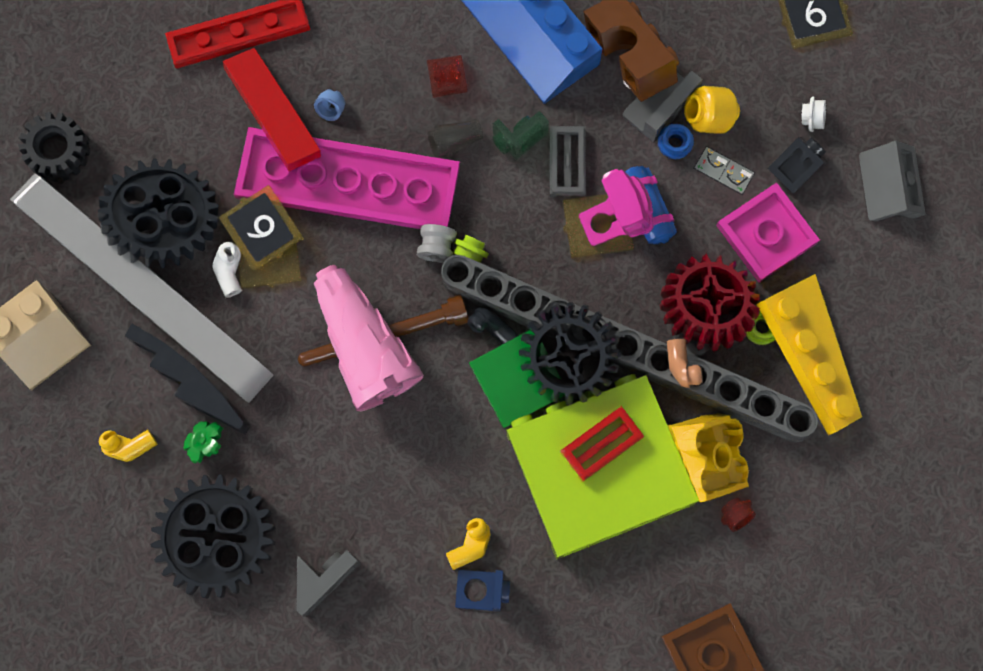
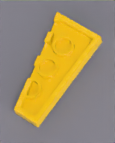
(812, 350)

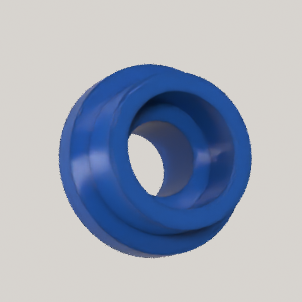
(675, 131)

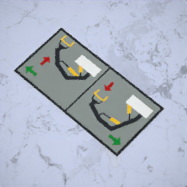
(724, 170)

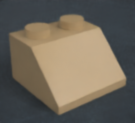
(37, 335)

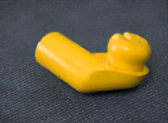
(474, 546)

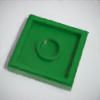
(507, 385)

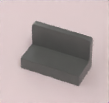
(662, 108)
(891, 181)

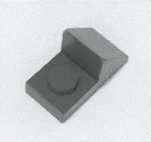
(314, 588)

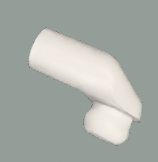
(225, 267)

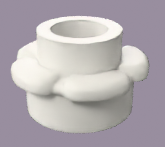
(814, 114)

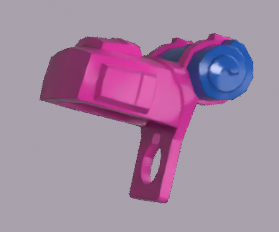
(636, 205)

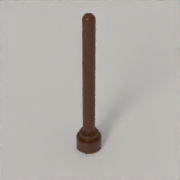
(451, 312)

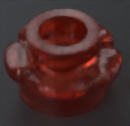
(737, 514)

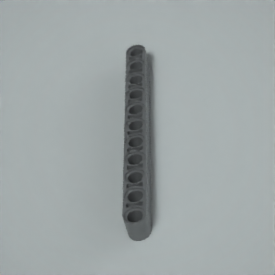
(645, 347)

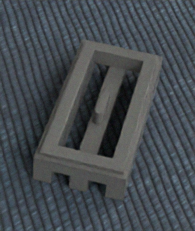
(568, 191)

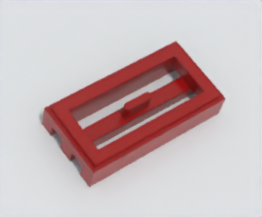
(576, 463)

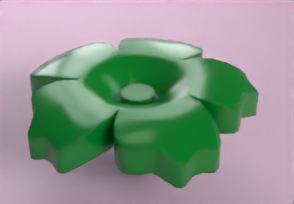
(203, 441)

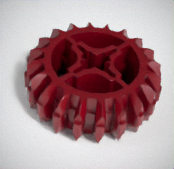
(732, 296)

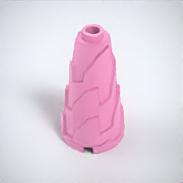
(368, 352)

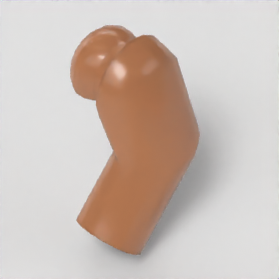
(678, 364)

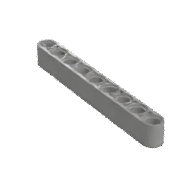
(142, 288)

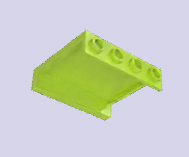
(621, 496)

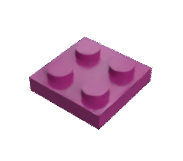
(767, 232)

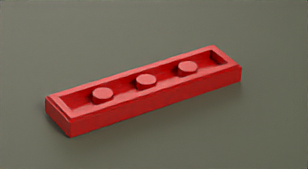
(237, 32)
(272, 109)

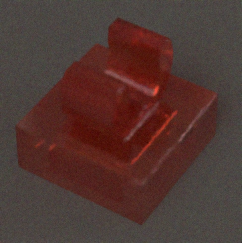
(447, 76)

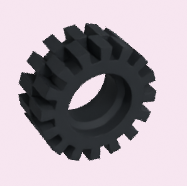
(47, 128)

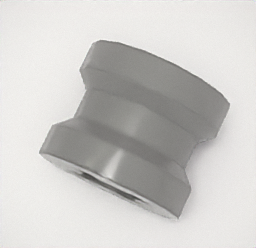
(436, 242)

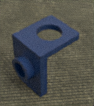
(497, 590)

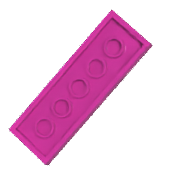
(354, 182)

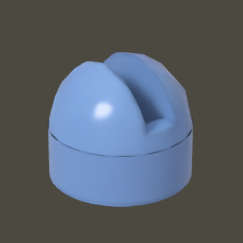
(323, 104)

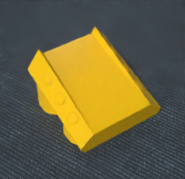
(712, 454)

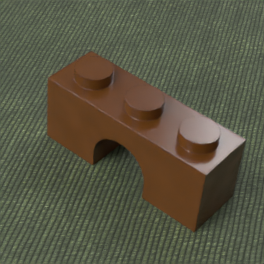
(648, 64)

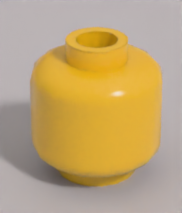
(712, 109)

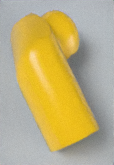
(125, 448)

